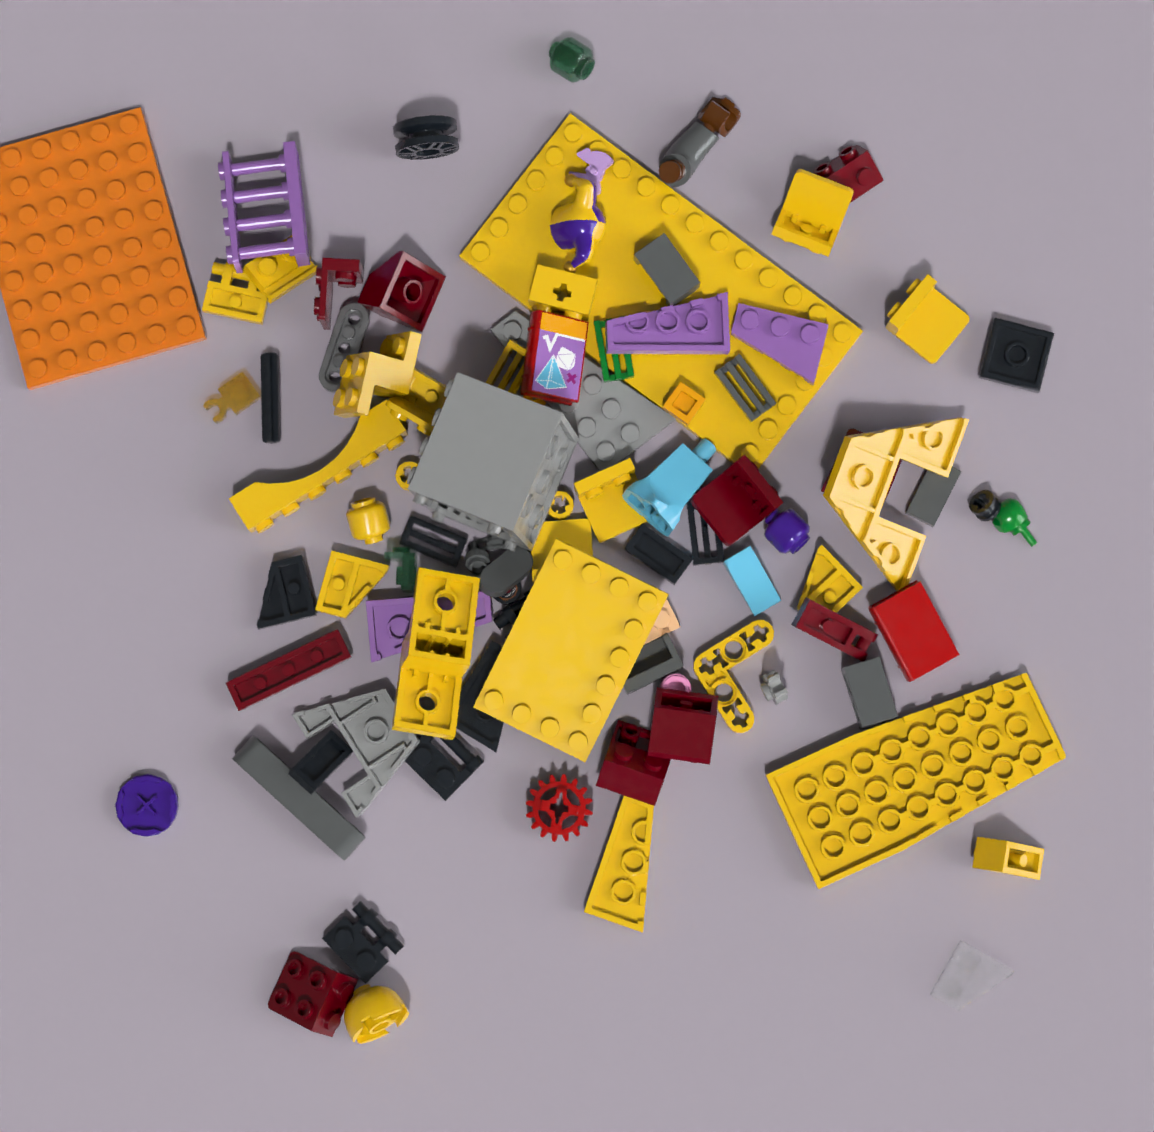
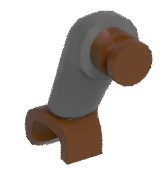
(694, 144)

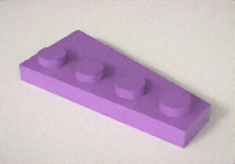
(678, 329)
(391, 619)

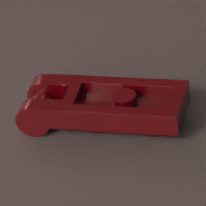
(833, 629)

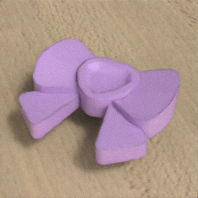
(598, 163)

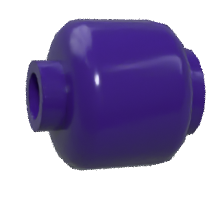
(786, 531)

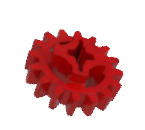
(573, 810)

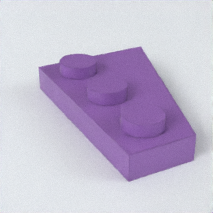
(783, 337)

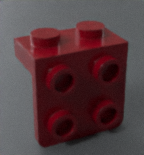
(736, 501)
(312, 994)

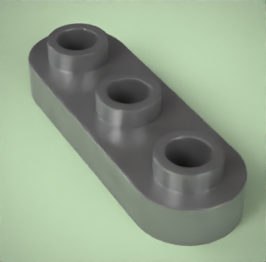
(343, 334)

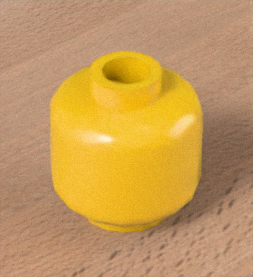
(368, 520)

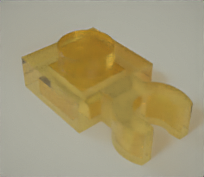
(236, 395)

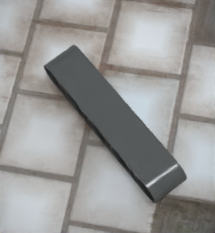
(309, 809)

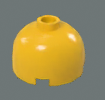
(372, 1012)

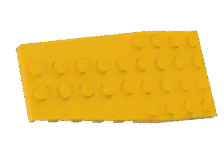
(912, 776)

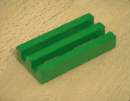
(628, 362)

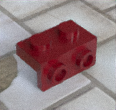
(853, 169)

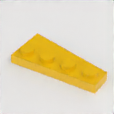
(623, 871)

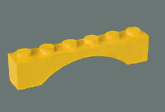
(264, 501)

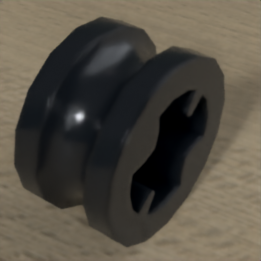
(980, 500)

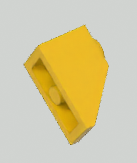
(1008, 858)

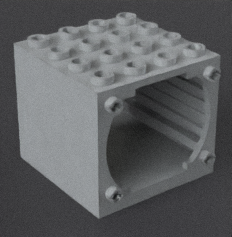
(493, 461)

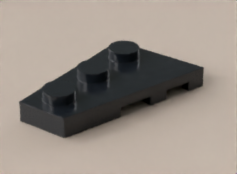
(471, 720)

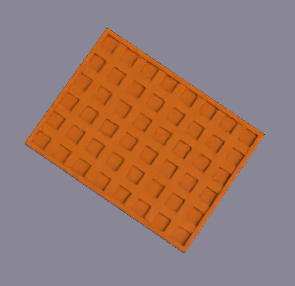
(91, 251)

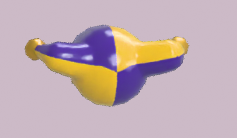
(579, 223)

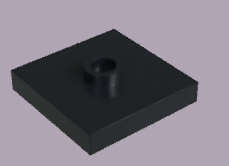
(1016, 355)

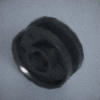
(426, 137)

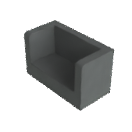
(667, 270)
(653, 664)
(869, 692)

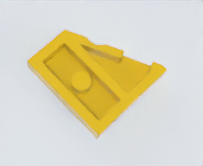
(828, 582)

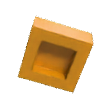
(684, 403)

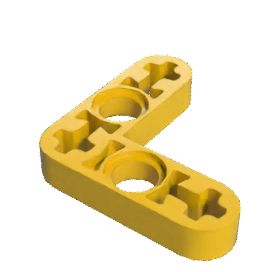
(721, 675)

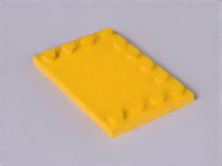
(570, 650)

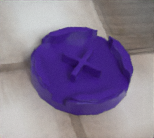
(147, 805)

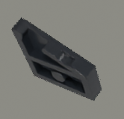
(286, 594)

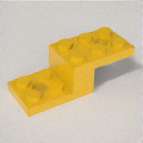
(435, 653)

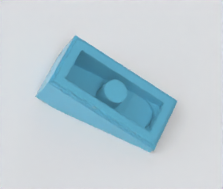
(752, 581)

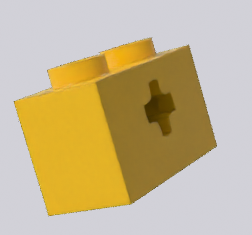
(550, 281)

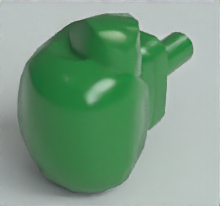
(1013, 519)

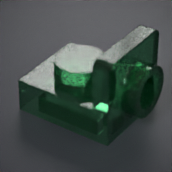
(407, 572)

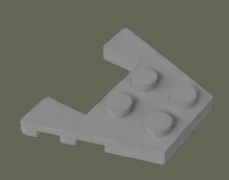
(367, 729)

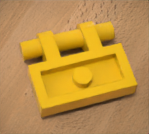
(234, 301)

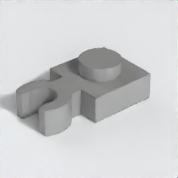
(773, 688)

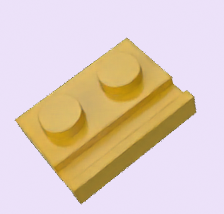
(278, 274)

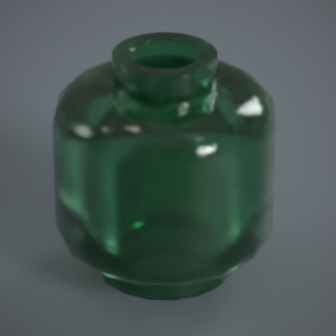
(571, 59)

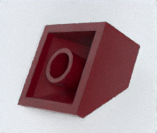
(403, 290)

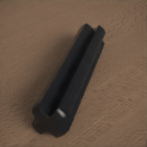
(270, 397)

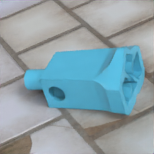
(671, 486)

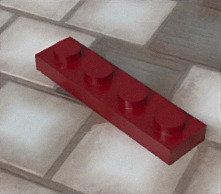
(288, 670)

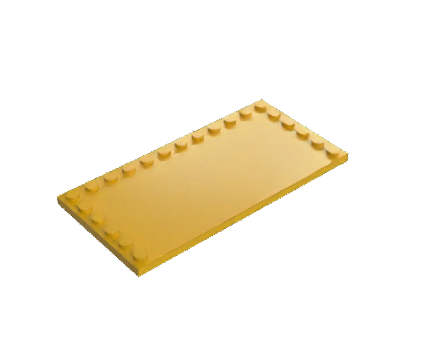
(636, 213)

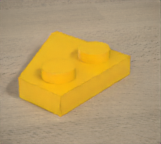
(347, 583)

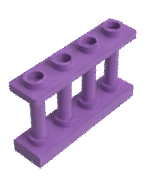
(291, 218)

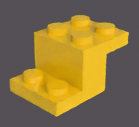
(376, 374)

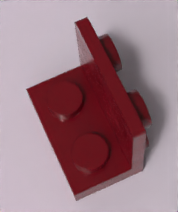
(346, 273)

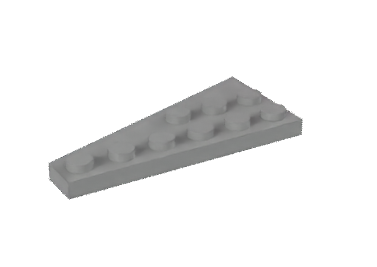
(609, 415)

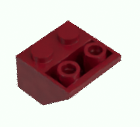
(683, 726)
(629, 769)

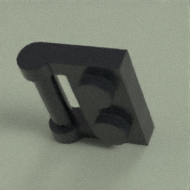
(438, 770)

